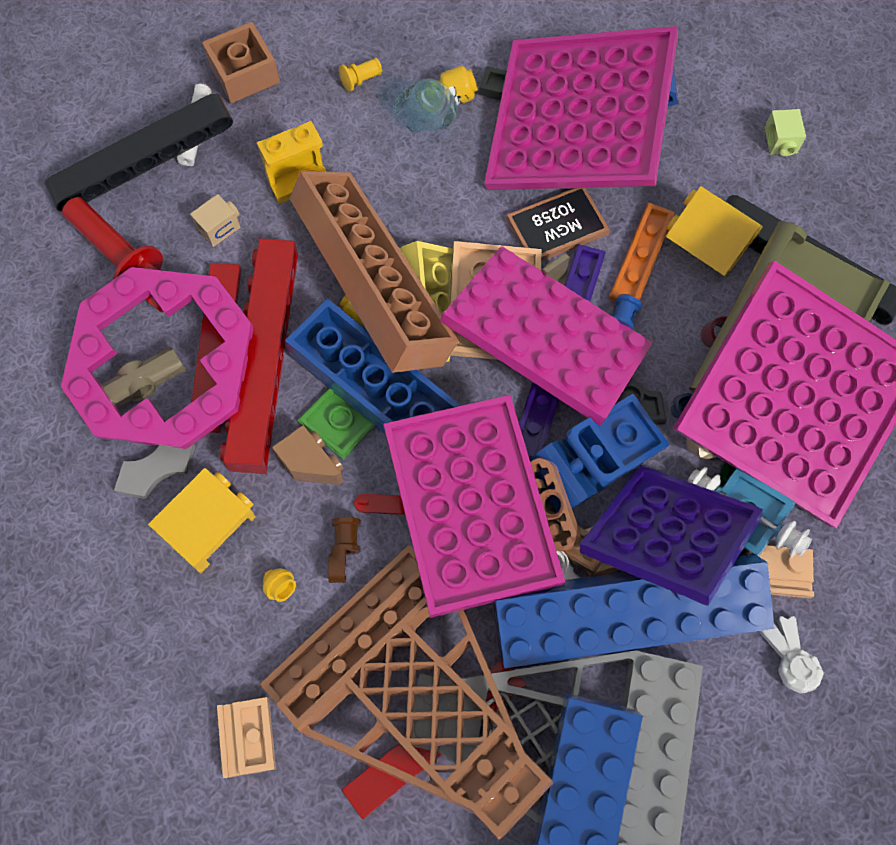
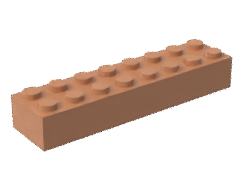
(372, 271)

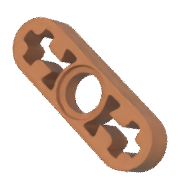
(570, 524)

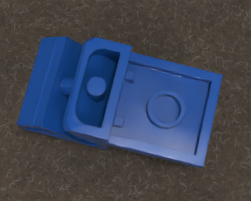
(601, 454)

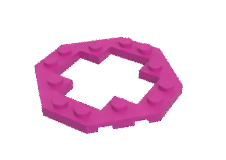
(144, 422)

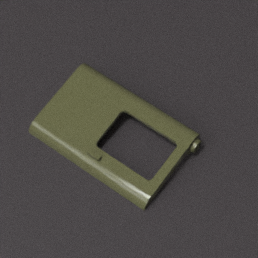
(824, 271)

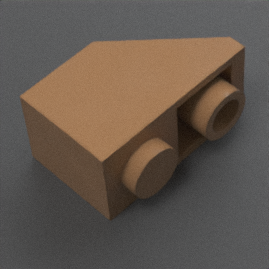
(306, 460)

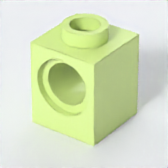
(785, 132)

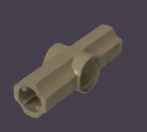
(142, 378)

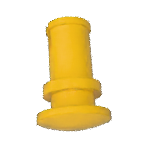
(357, 73)

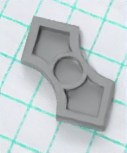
(141, 476)

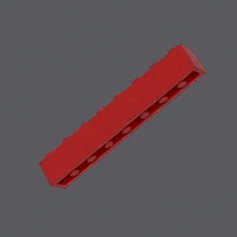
(269, 313)

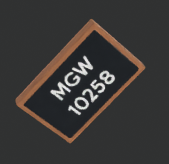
(558, 223)

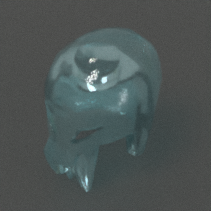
(427, 105)

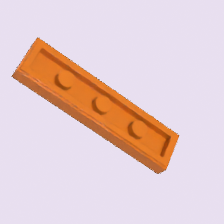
(642, 252)

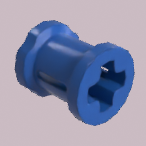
(626, 309)

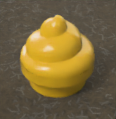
(278, 584)

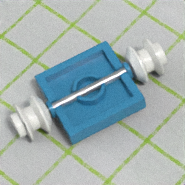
(774, 505)

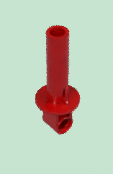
(111, 242)

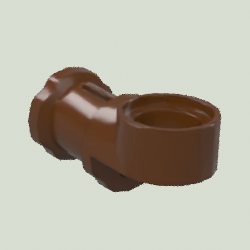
(344, 545)

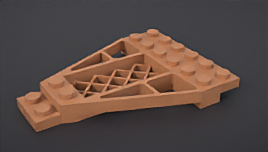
(492, 782)

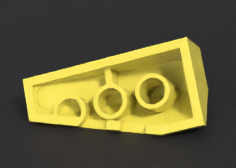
(433, 268)

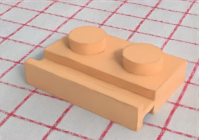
(789, 575)
(246, 737)

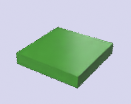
(336, 423)

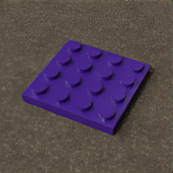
(672, 533)

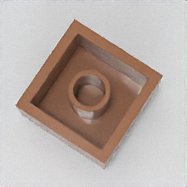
(241, 62)

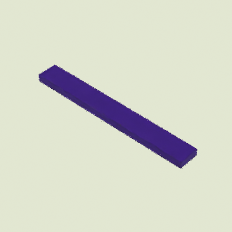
(540, 404)

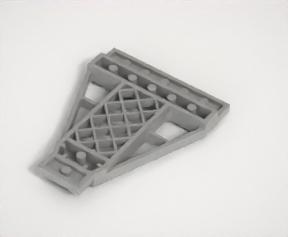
(655, 686)

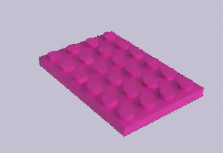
(548, 334)
(472, 506)

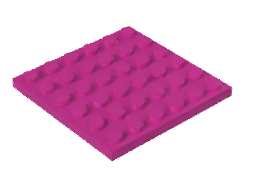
(583, 111)
(797, 395)

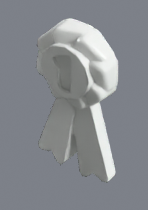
(797, 667)

